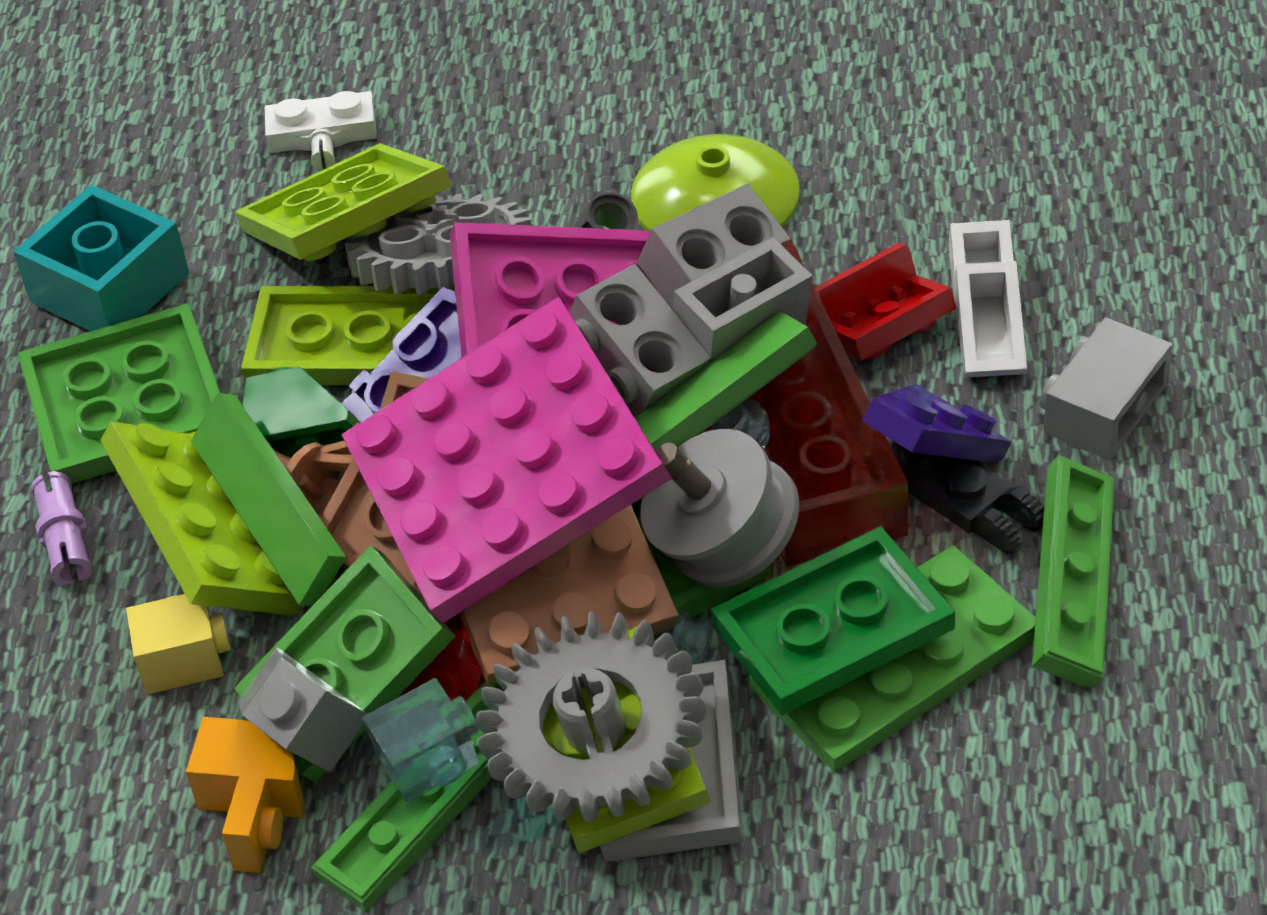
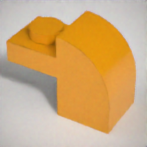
(250, 778)

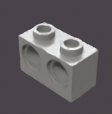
(707, 239)
(645, 336)

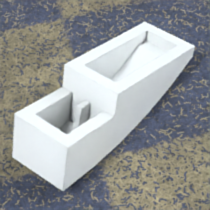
(987, 299)

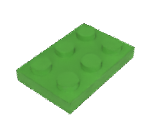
(363, 639)

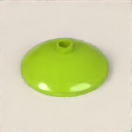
(707, 168)

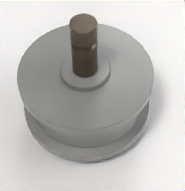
(722, 509)

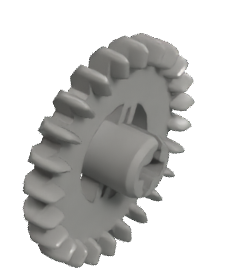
(555, 675)

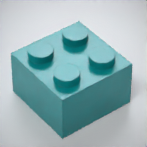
(101, 260)

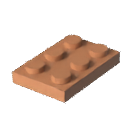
(598, 572)

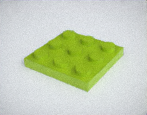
(344, 201)

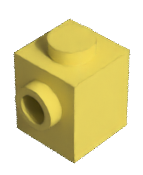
(176, 642)

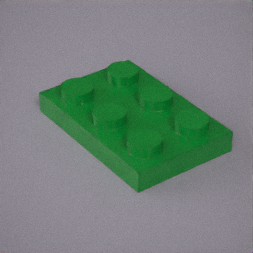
(832, 620)

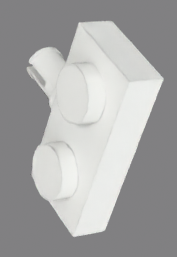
(320, 124)

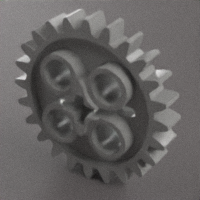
(417, 246)

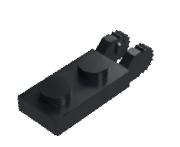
(970, 496)

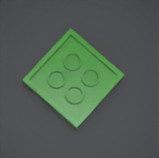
(120, 373)

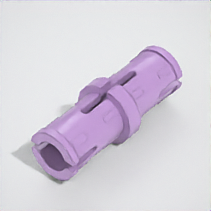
(61, 528)

